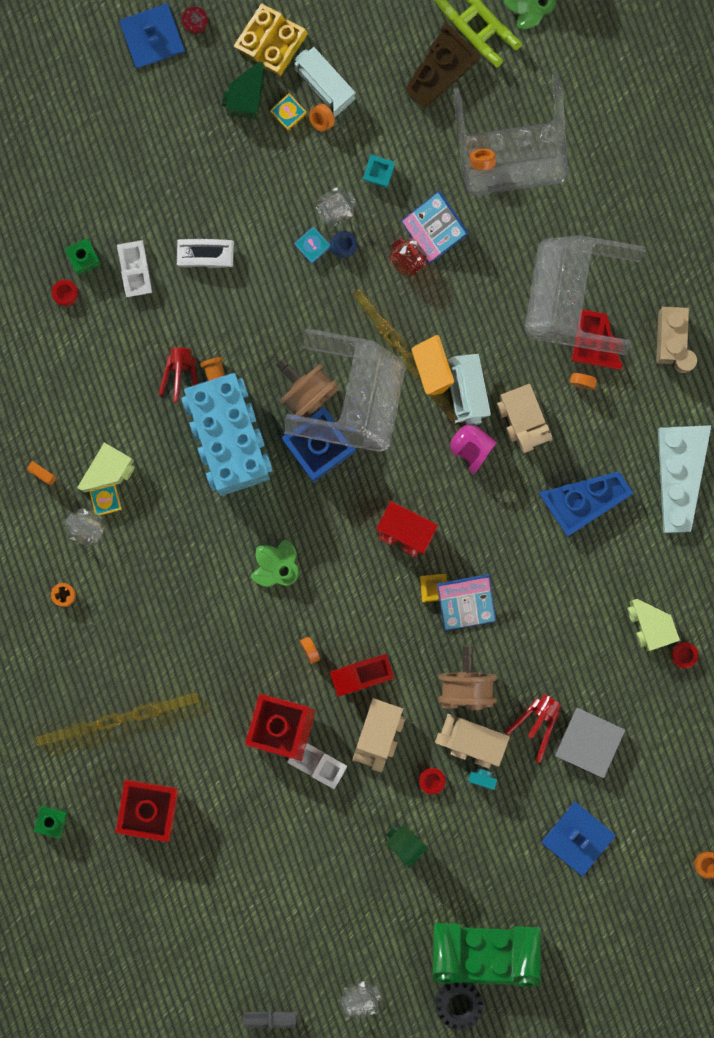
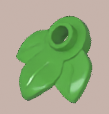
(529, 11)
(272, 563)

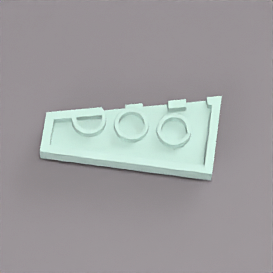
(681, 468)

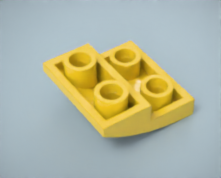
(270, 39)

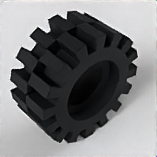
(459, 1021)

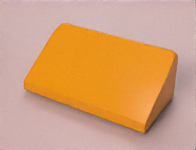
(433, 366)

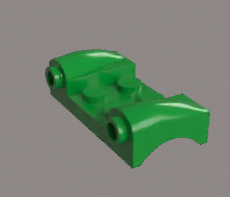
(486, 955)

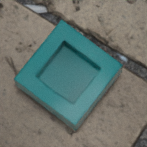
(378, 171)
(482, 778)

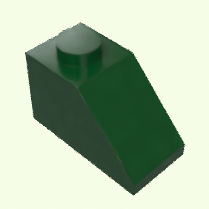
(245, 93)
(405, 844)

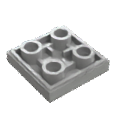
(589, 742)

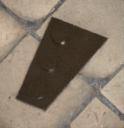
(444, 64)

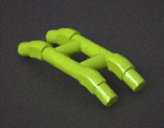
(494, 25)

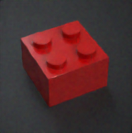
(405, 529)
(280, 727)
(147, 810)

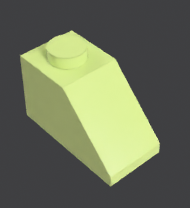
(107, 469)

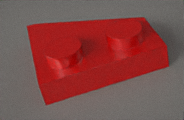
(597, 324)

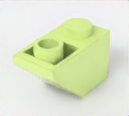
(654, 625)

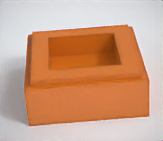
(41, 473)

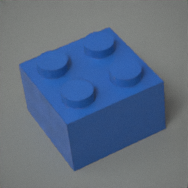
(314, 455)

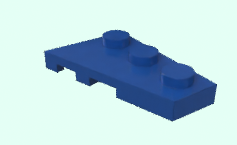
(584, 501)

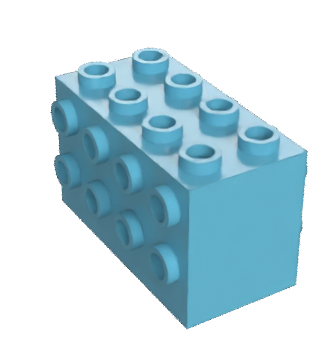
(227, 434)

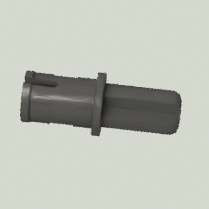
(269, 1019)

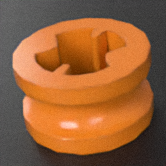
(69, 599)

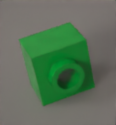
(85, 264)
(59, 817)

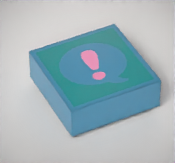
(312, 245)

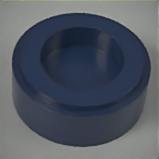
(343, 244)

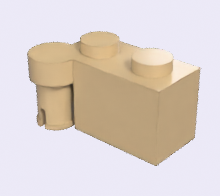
(673, 339)
(524, 417)
(378, 734)
(472, 740)

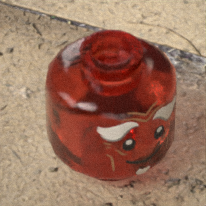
(407, 256)

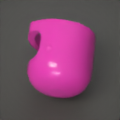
(472, 445)

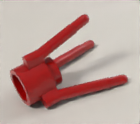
(179, 361)
(546, 709)

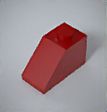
(361, 675)

